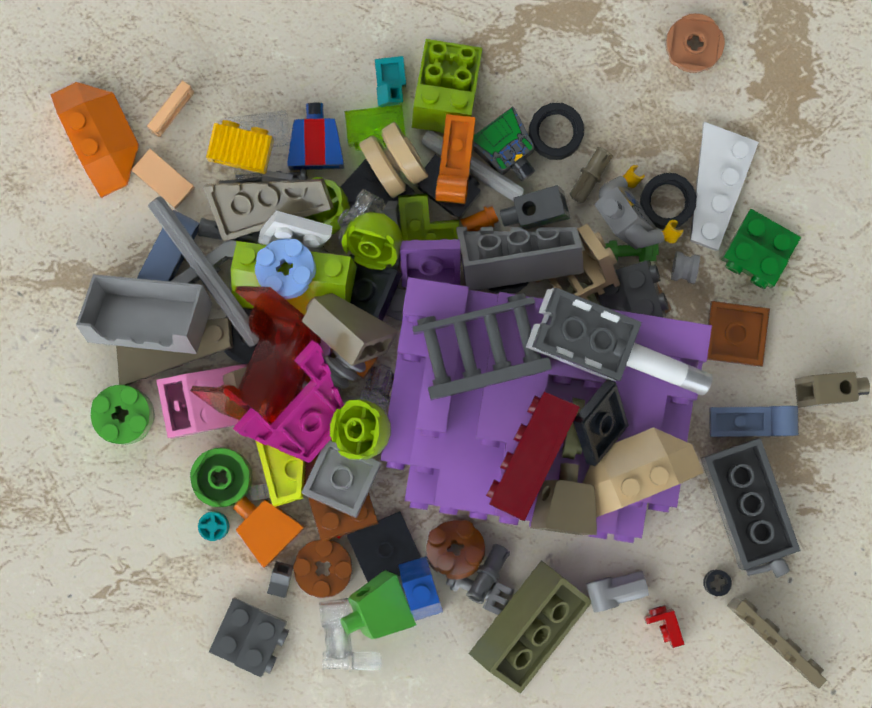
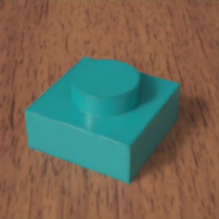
(390, 71)

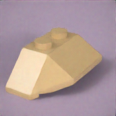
(640, 469)

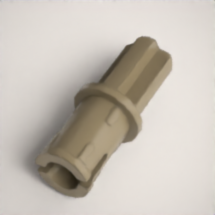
(590, 175)

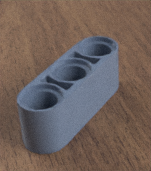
(164, 256)

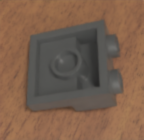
(637, 291)
(249, 637)

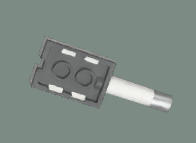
(604, 343)

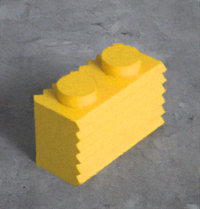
(240, 147)

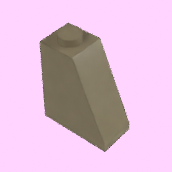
(348, 329)

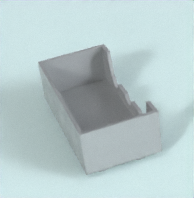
(144, 313)

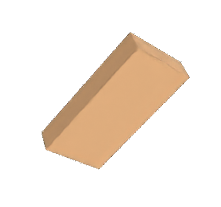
(170, 109)
(162, 178)

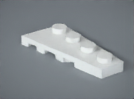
(721, 174)

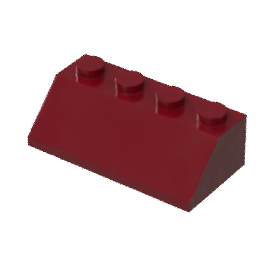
(533, 455)

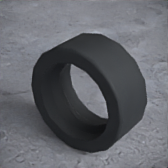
(556, 109)
(669, 179)

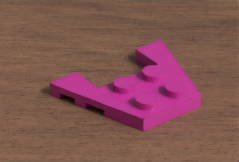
(305, 422)

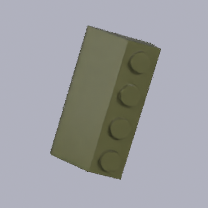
(530, 627)

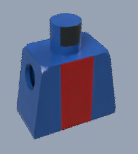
(315, 142)

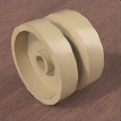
(390, 161)

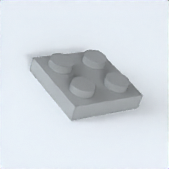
(340, 480)

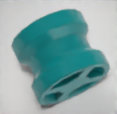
(210, 529)

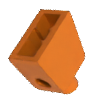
(266, 529)

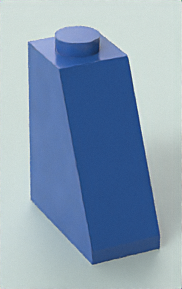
(420, 588)

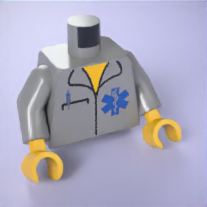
(627, 216)

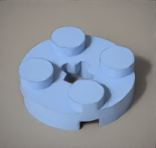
(290, 251)

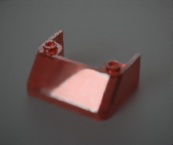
(272, 374)

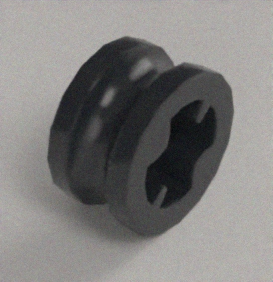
(709, 577)

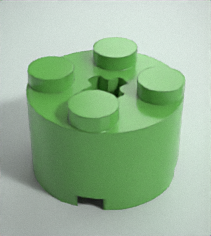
(107, 407)
(205, 482)

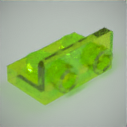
(371, 121)

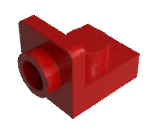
(670, 629)

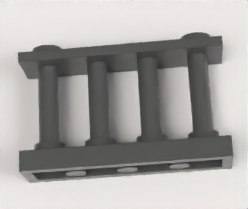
(472, 376)

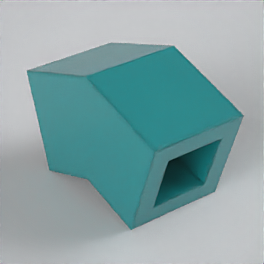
(384, 95)

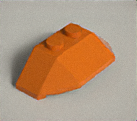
(98, 134)

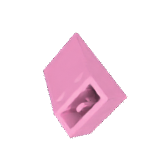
(186, 412)

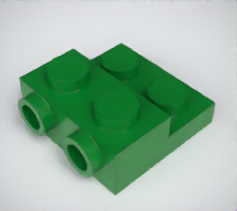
(760, 249)

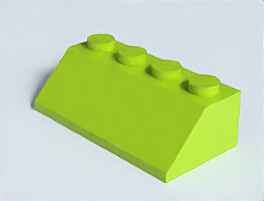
(333, 275)

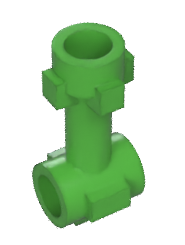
(644, 253)

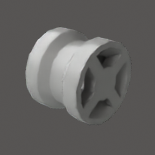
(685, 267)

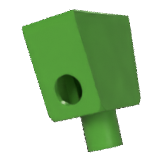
(379, 608)

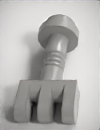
(491, 597)

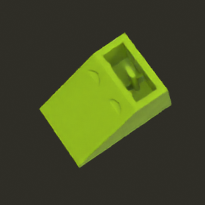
(445, 83)

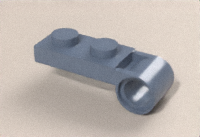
(753, 421)

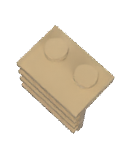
(596, 265)

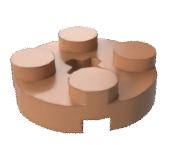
(707, 33)

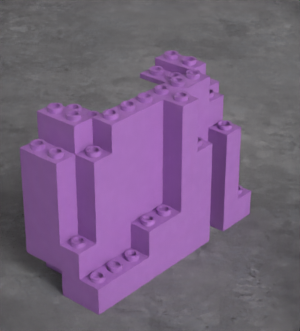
(463, 438)

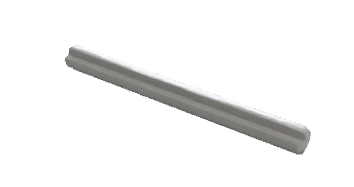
(203, 268)

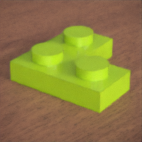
(416, 221)

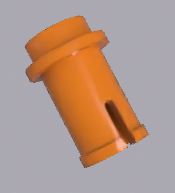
(480, 219)

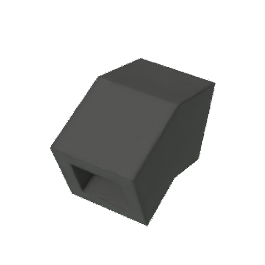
(280, 579)

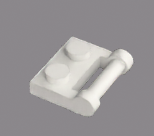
(288, 226)

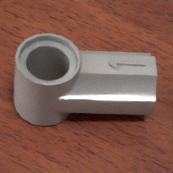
(610, 592)

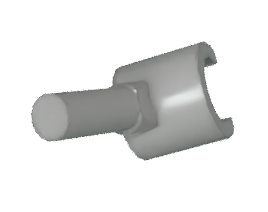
(778, 567)

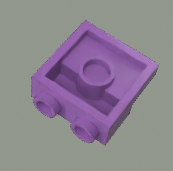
(431, 260)

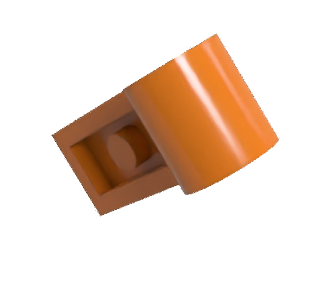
(455, 159)

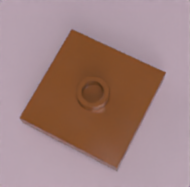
(737, 333)

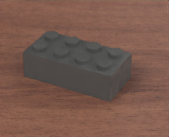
(750, 504)

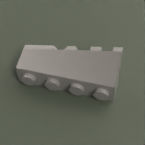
(518, 255)

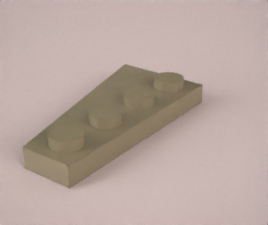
(249, 205)
(142, 363)
(769, 633)

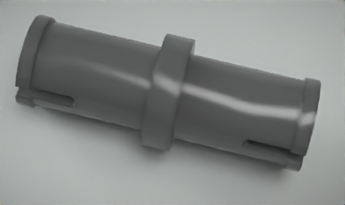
(488, 573)

